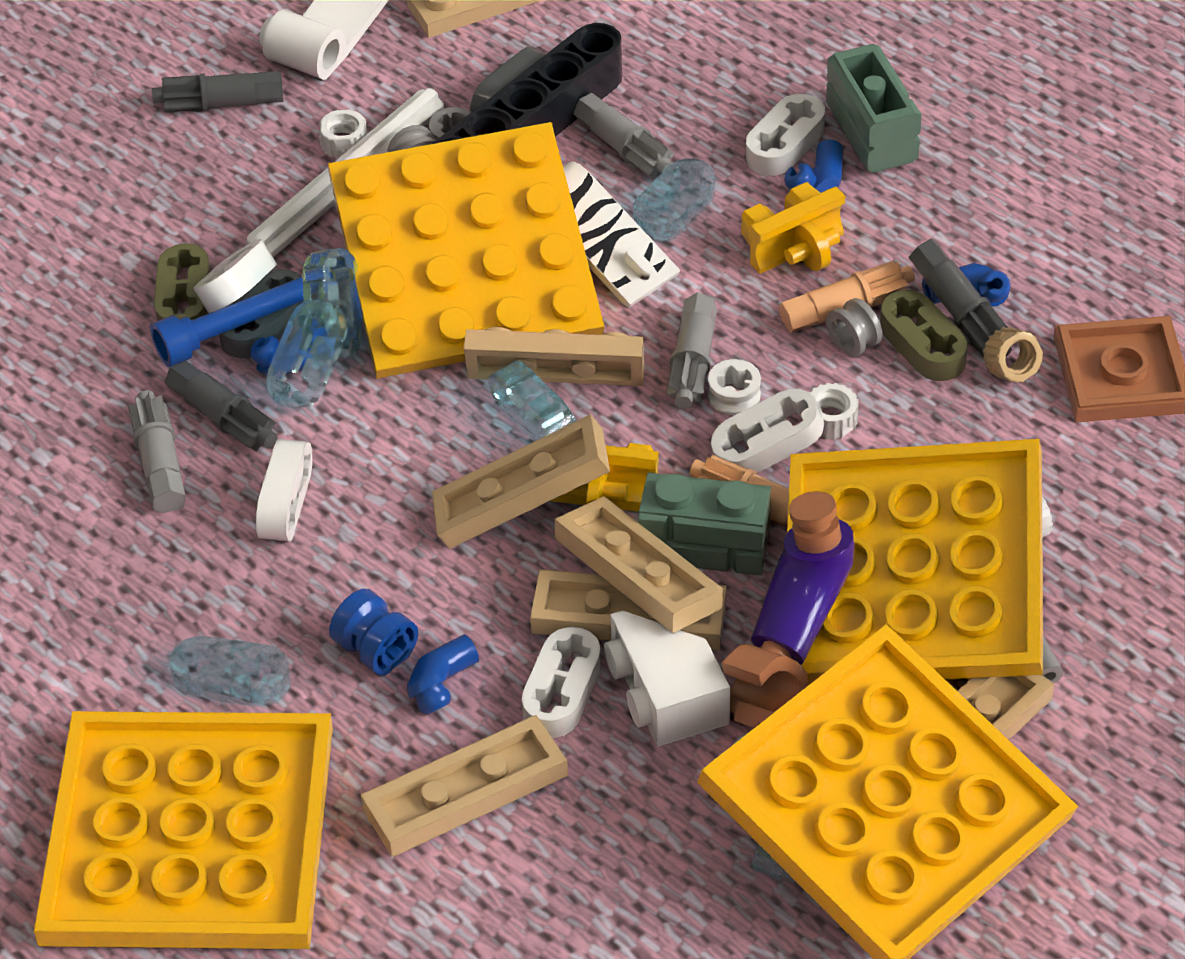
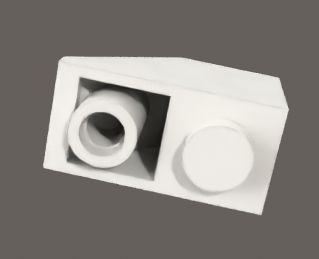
(670, 678)

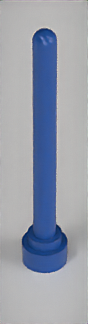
(178, 338)

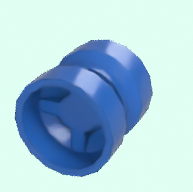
(368, 627)

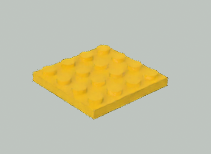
(463, 242)
(938, 553)
(887, 796)
(186, 831)

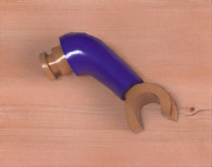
(799, 597)

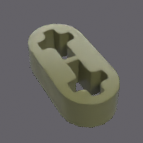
(171, 290)
(915, 340)

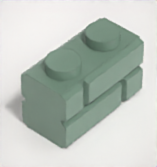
(873, 108)
(709, 520)

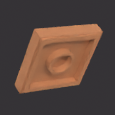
(1122, 368)

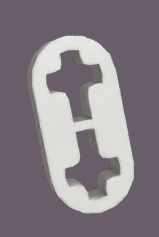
(776, 128)
(235, 276)
(768, 431)
(283, 490)
(573, 685)

